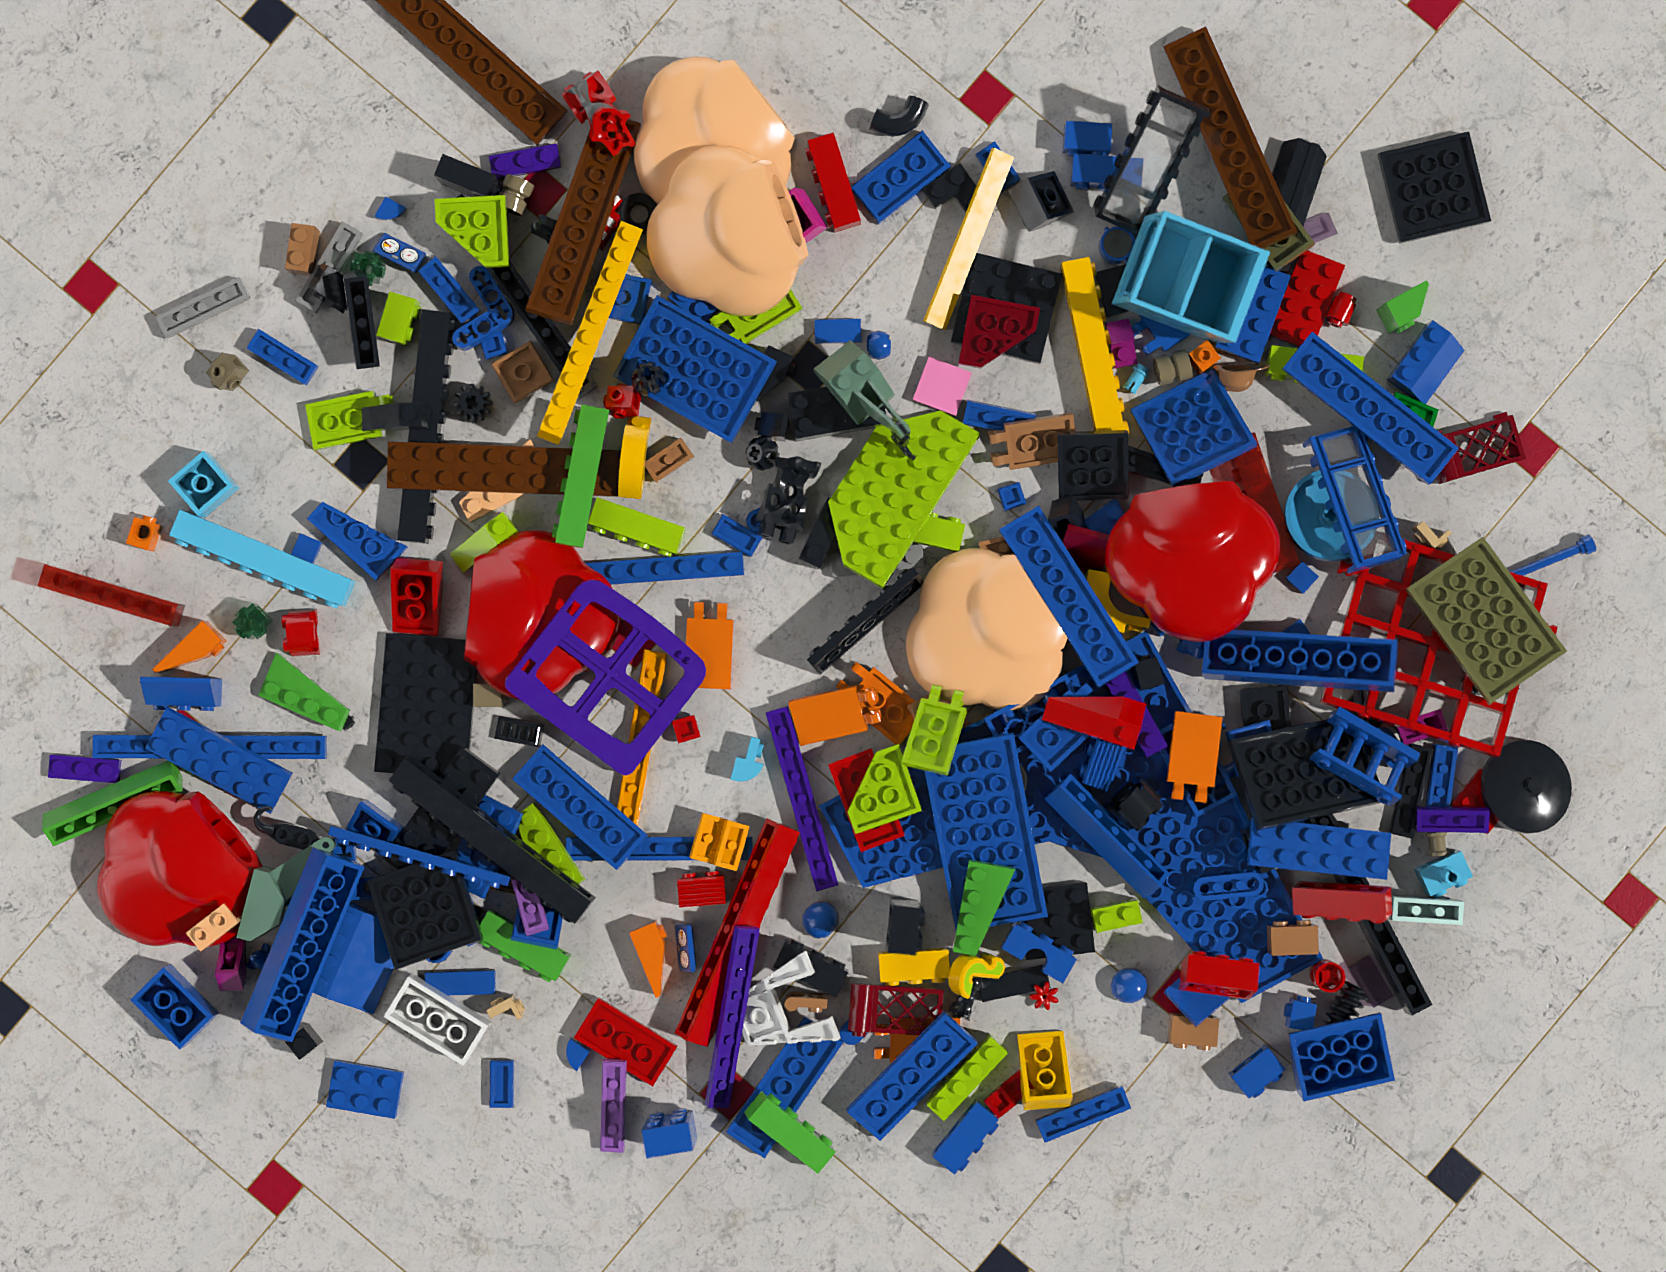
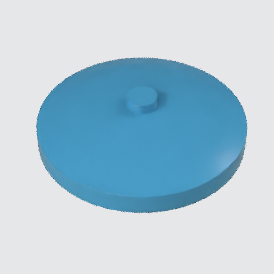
(1311, 523)

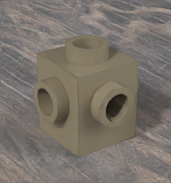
(227, 372)

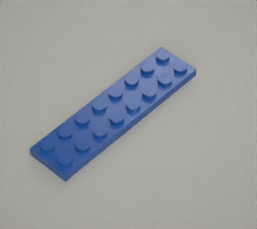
(1370, 408)
(1068, 596)

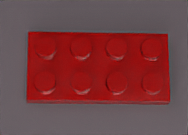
(1306, 298)
(847, 777)
(625, 1038)

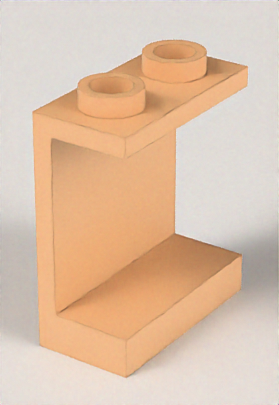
(213, 927)

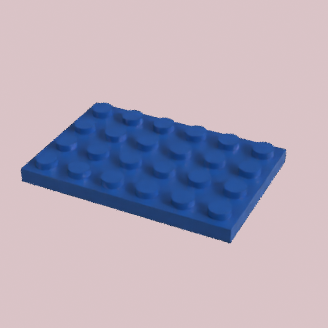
(705, 369)

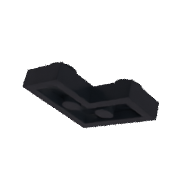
(951, 184)

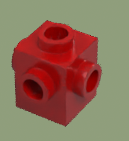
(622, 401)

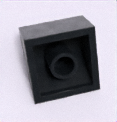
(1041, 200)

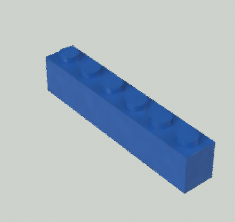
(1107, 836)

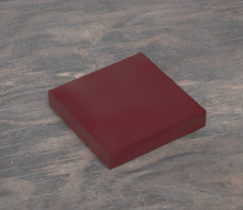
(1086, 547)

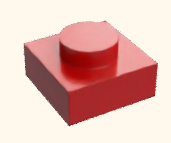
(686, 729)

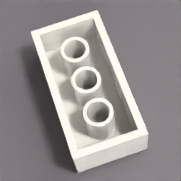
(437, 1019)

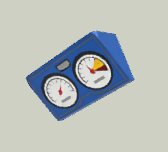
(399, 252)
(685, 947)

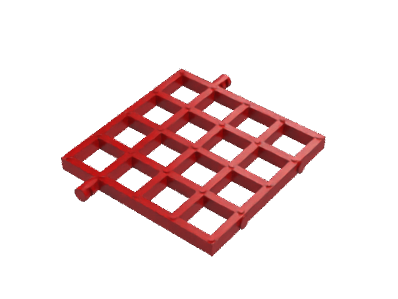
(1433, 644)

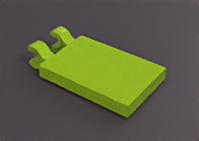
(750, 327)
(340, 419)
(935, 733)

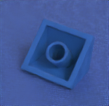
(374, 823)

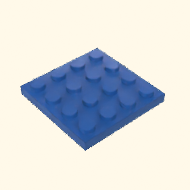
(1193, 428)

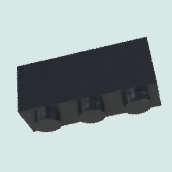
(827, 976)

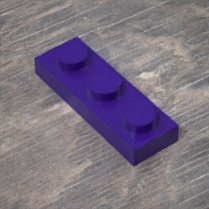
(525, 161)
(84, 768)
(1452, 819)

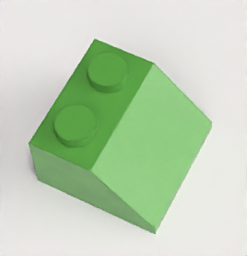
(1402, 310)

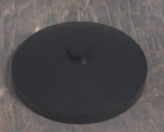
(1526, 787)

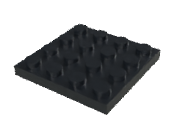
(1434, 187)
(1016, 284)
(424, 912)

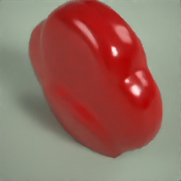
(1193, 557)
(514, 599)
(172, 866)

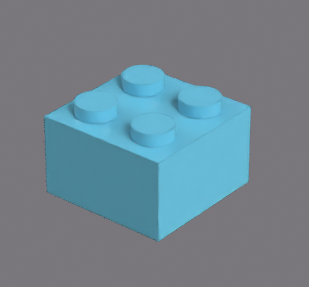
(203, 484)

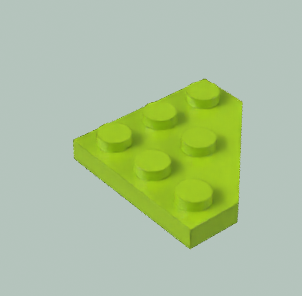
(477, 226)
(884, 792)

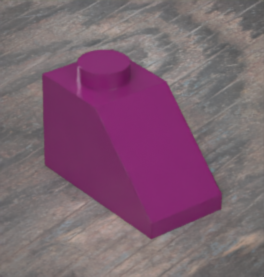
(231, 965)

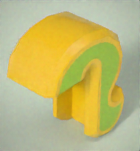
(968, 966)

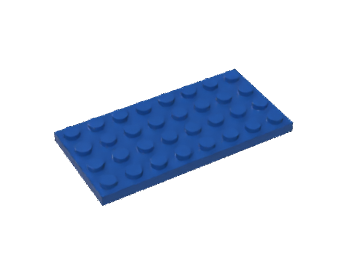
(986, 818)

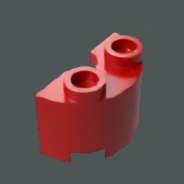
(301, 632)

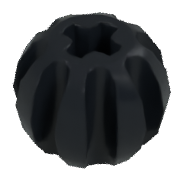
(648, 371)
(762, 453)

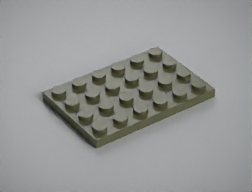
(1486, 620)

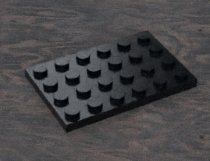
(424, 702)
(1286, 784)

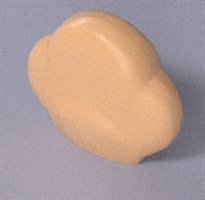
(700, 106)
(727, 232)
(984, 632)

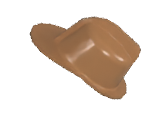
(1238, 377)

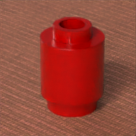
(1341, 310)

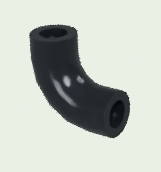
(901, 122)

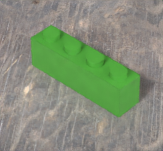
(547, 961)
(789, 1131)

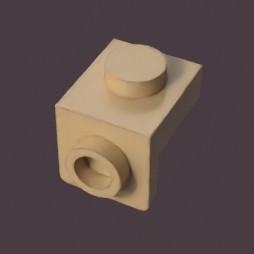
(1426, 536)
(500, 1005)

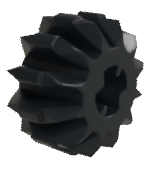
(480, 399)

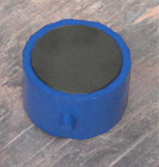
(1116, 245)

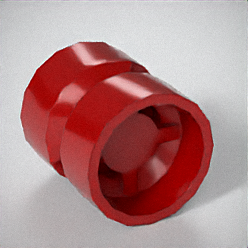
(1327, 975)

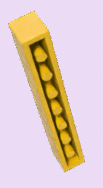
(1092, 346)

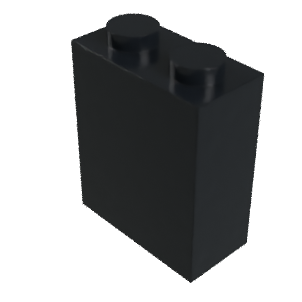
(466, 178)

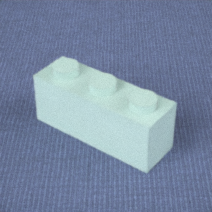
(1427, 910)

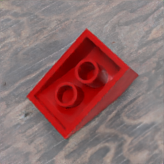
(416, 596)

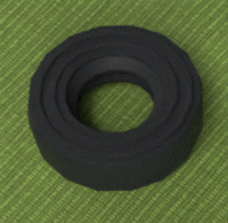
(632, 201)

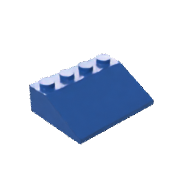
(357, 962)
(1340, 1057)

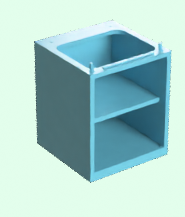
(1190, 277)

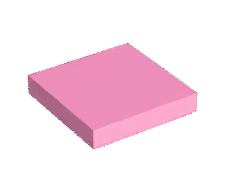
(942, 386)

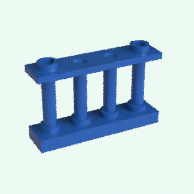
(1378, 740)

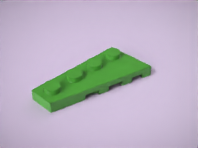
(297, 692)
(980, 900)

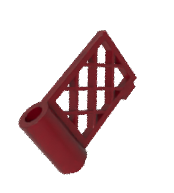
(1454, 468)
(865, 1004)

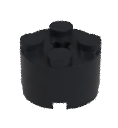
(1135, 804)

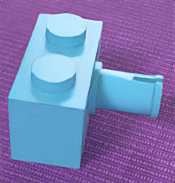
(1443, 873)

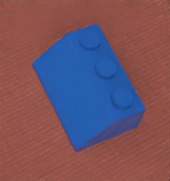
(1426, 362)
(182, 692)

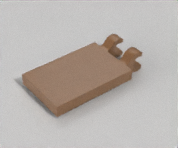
(1030, 440)

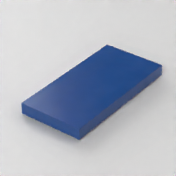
(900, 177)

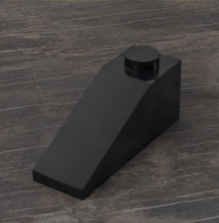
(783, 368)
(396, 417)
(819, 539)

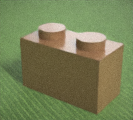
(302, 249)
(1292, 938)
(1183, 1032)

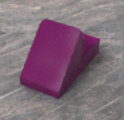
(1122, 343)
(1433, 719)

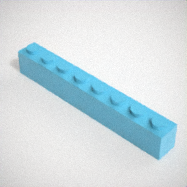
(262, 558)

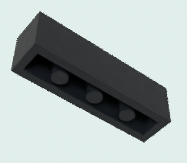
(361, 319)

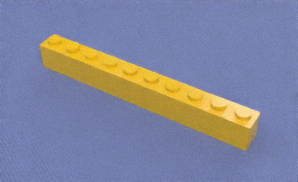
(589, 333)

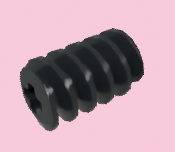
(1347, 1004)

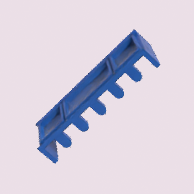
(1357, 498)

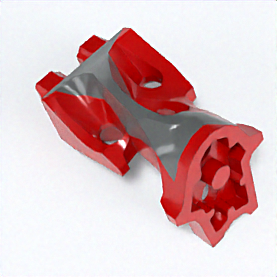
(594, 101)

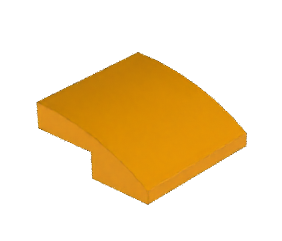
(719, 841)

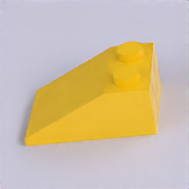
(1046, 1067)

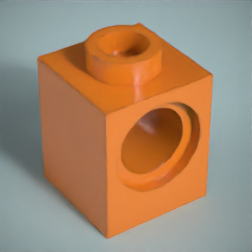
(1203, 357)
(135, 538)

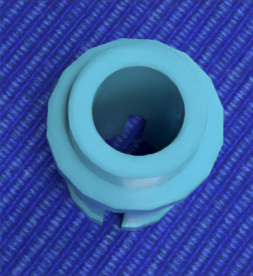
(1137, 376)

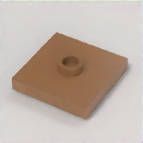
(522, 372)

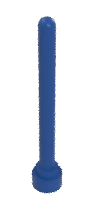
(1584, 546)

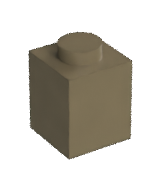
(486, 696)

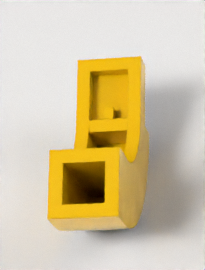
(633, 457)
(1100, 585)

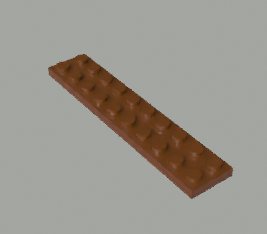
(479, 64)
(1231, 140)
(579, 229)
(490, 468)

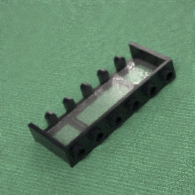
(1149, 159)

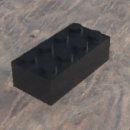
(820, 415)
(903, 926)

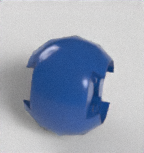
(878, 345)

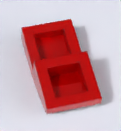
(1006, 1095)

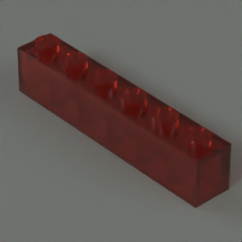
(1255, 482)
(111, 595)

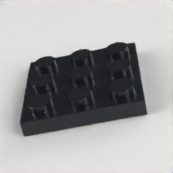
(1093, 464)
(1067, 920)

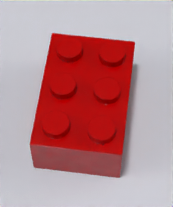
(1219, 975)

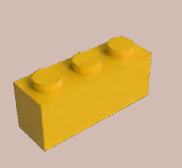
(927, 964)

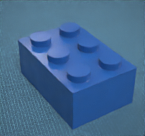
(174, 1006)
(669, 1133)

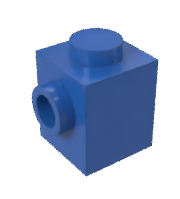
(1300, 1013)

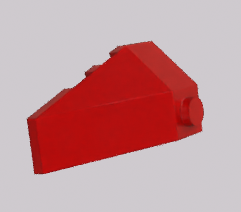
(1102, 717)

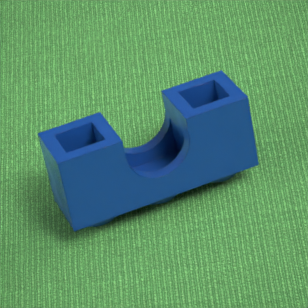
(1021, 940)

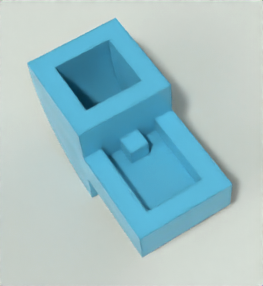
(748, 768)

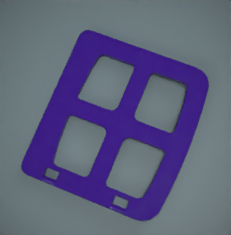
(609, 673)

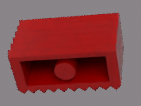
(701, 890)

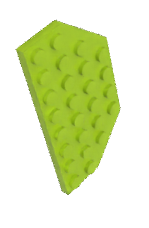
(891, 497)

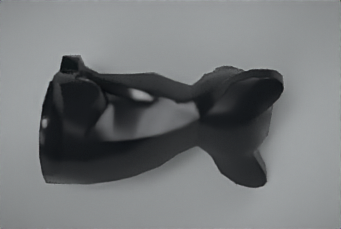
(963, 1006)

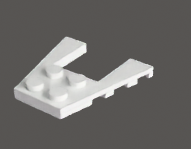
(764, 1015)

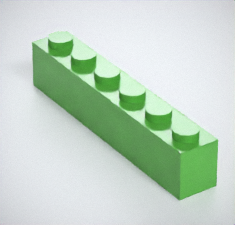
(582, 476)
(98, 807)

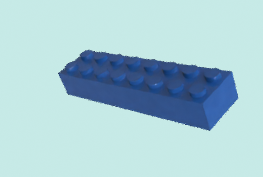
(1302, 660)
(302, 945)

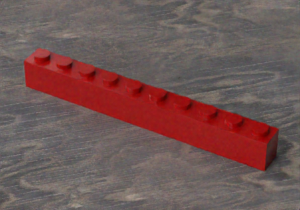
(745, 909)

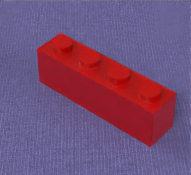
(834, 182)
(1342, 901)

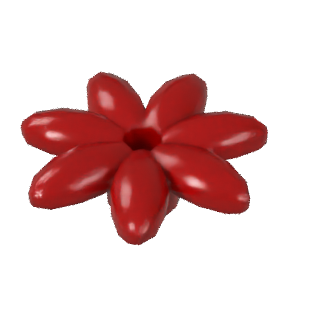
(1044, 999)

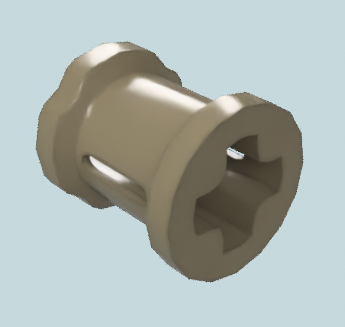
(1437, 844)

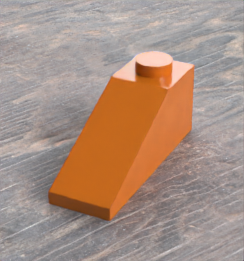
(196, 646)
(650, 948)

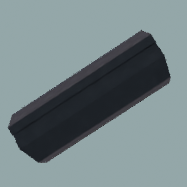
(1297, 177)

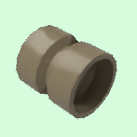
(516, 191)
(1176, 366)

